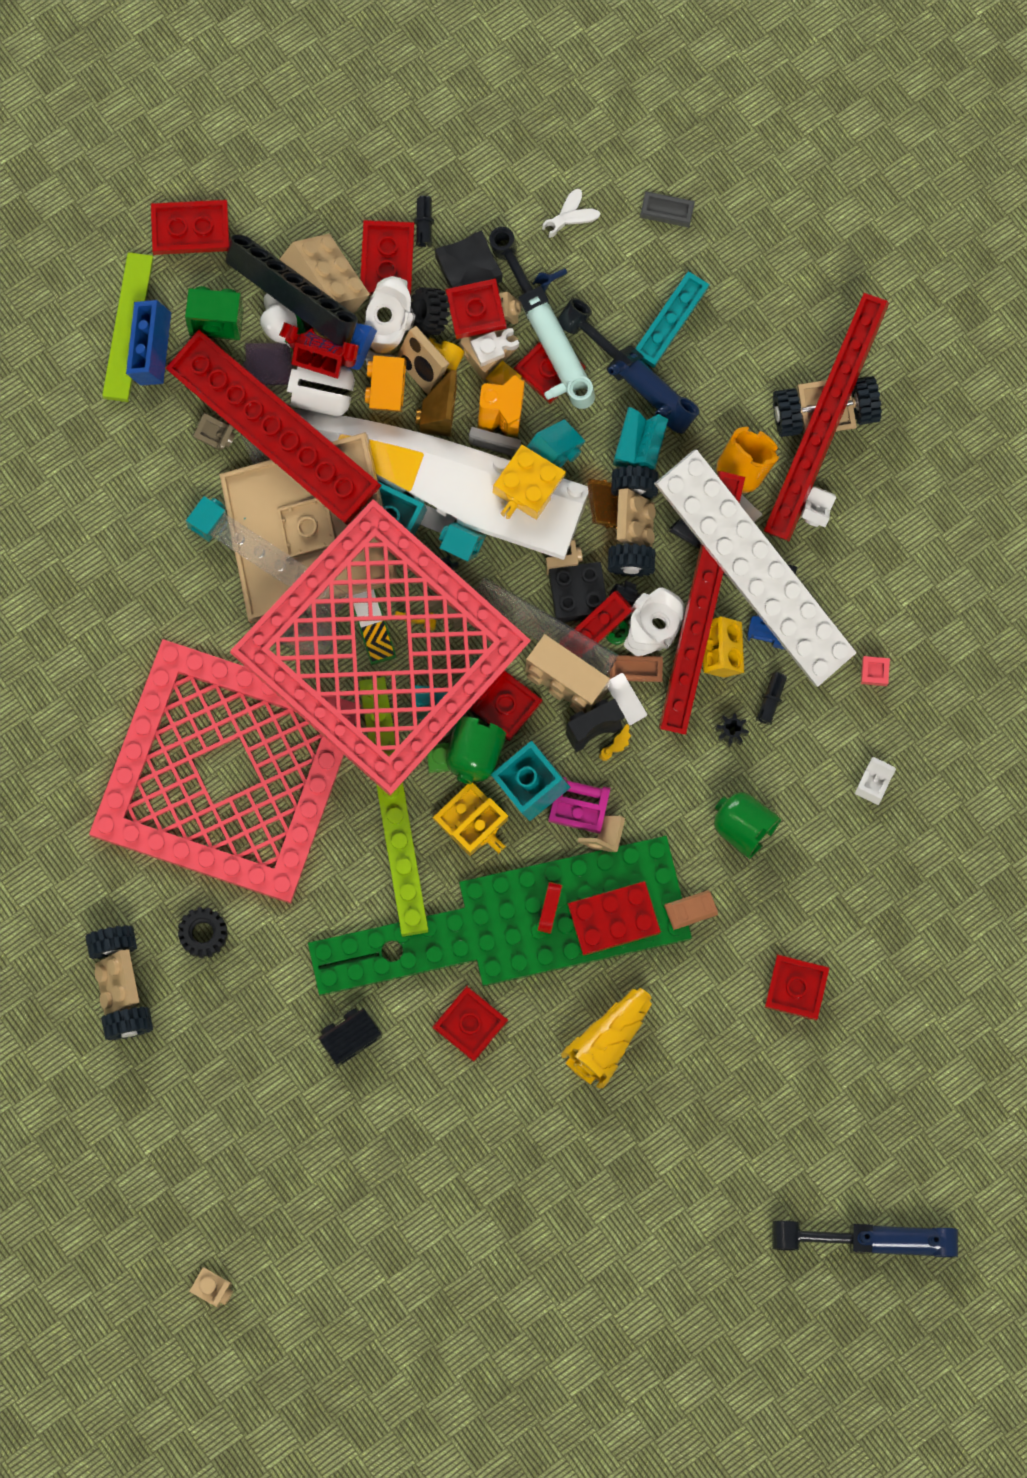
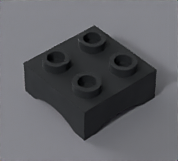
(468, 261)
(576, 590)
(583, 726)

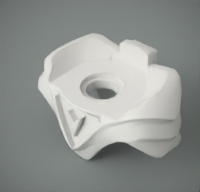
(393, 294)
(643, 635)

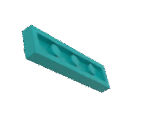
(671, 318)

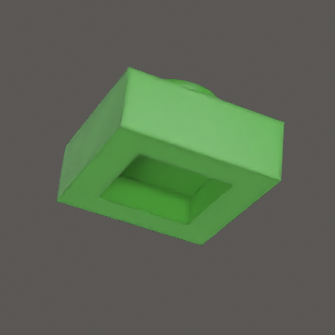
(437, 758)

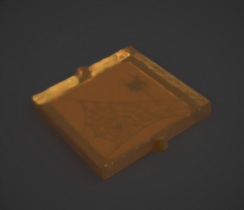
(602, 503)

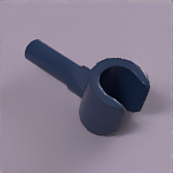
(545, 279)

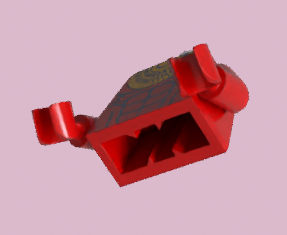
(318, 352)

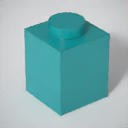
(205, 517)

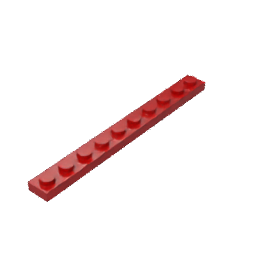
(826, 417)
(695, 631)

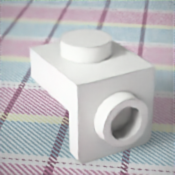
(818, 507)
(875, 780)

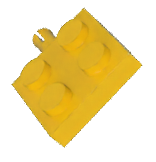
(527, 483)
(472, 820)

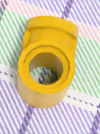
(450, 352)

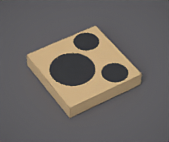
(423, 360)

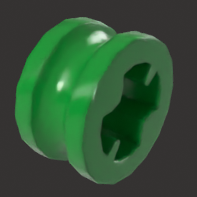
(617, 641)

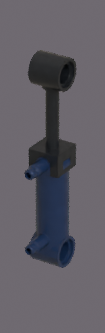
(628, 366)
(872, 1239)

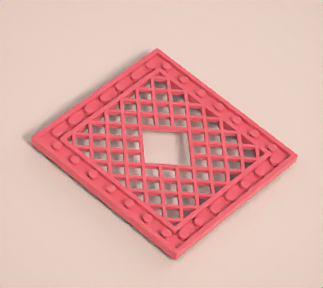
(431, 571)
(157, 843)

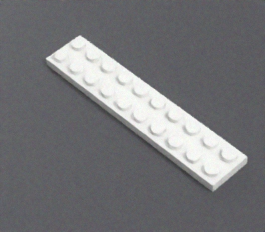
(755, 567)

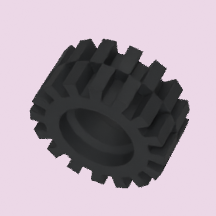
(430, 310)
(202, 916)

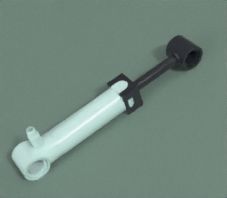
(546, 326)

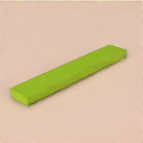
(133, 289)

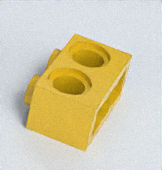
(724, 648)

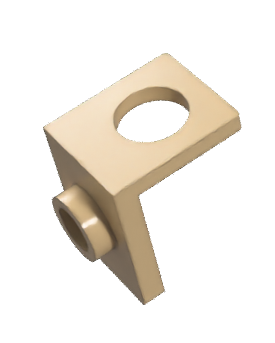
(609, 837)

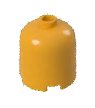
(748, 456)

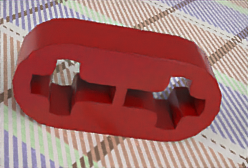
(549, 907)

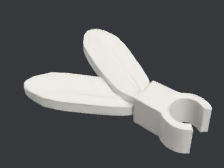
(570, 214)

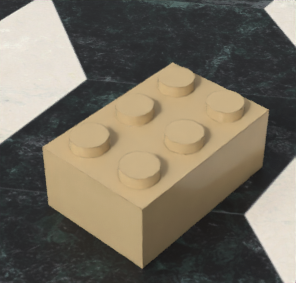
(327, 268)
(566, 675)

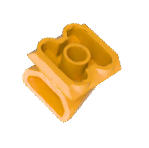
(501, 406)

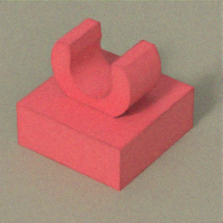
(875, 671)

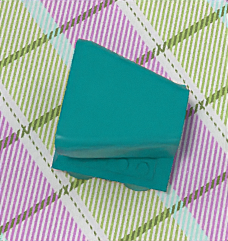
(640, 440)

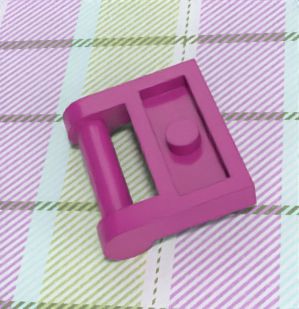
(580, 813)

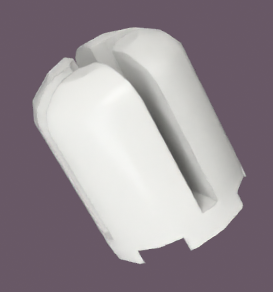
(319, 400)

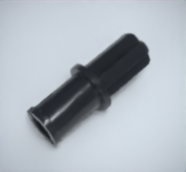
(424, 221)
(771, 698)

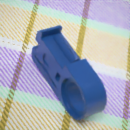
(760, 631)

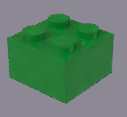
(214, 313)

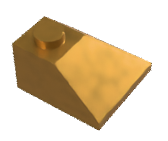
(438, 407)

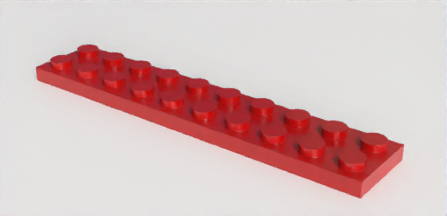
(273, 427)

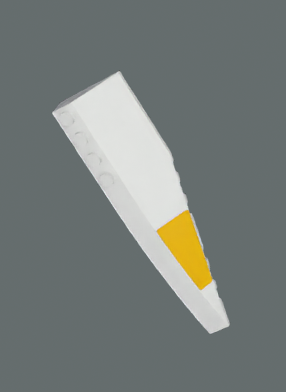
(459, 483)

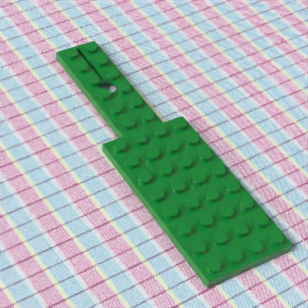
(503, 921)

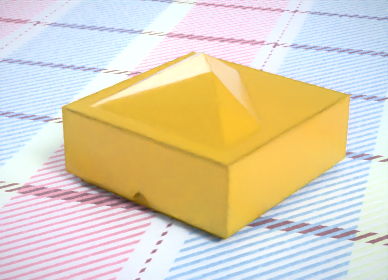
(501, 374)

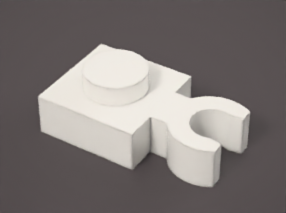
(490, 348)

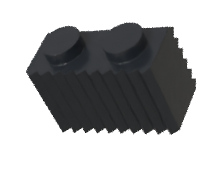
(350, 1036)

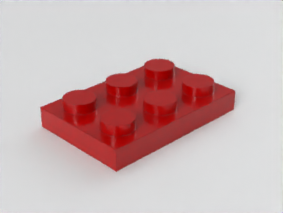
(190, 227)
(386, 252)
(614, 918)

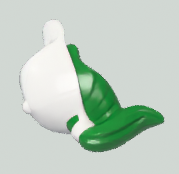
(274, 318)

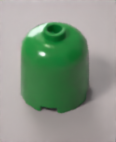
(474, 750)
(744, 822)

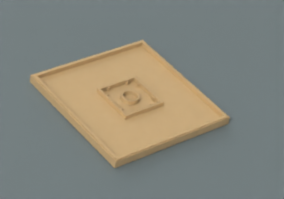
(294, 523)

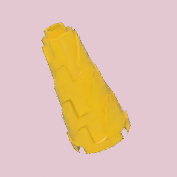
(605, 1041)

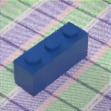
(148, 342)

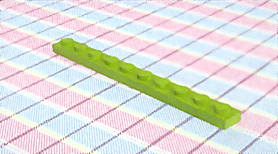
(397, 827)

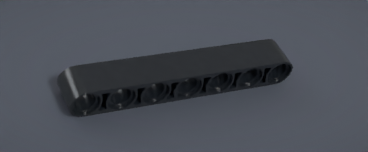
(291, 289)

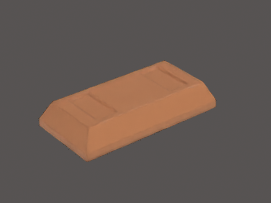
(639, 668)
(691, 909)

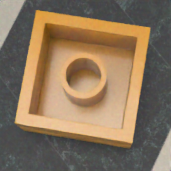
(387, 383)

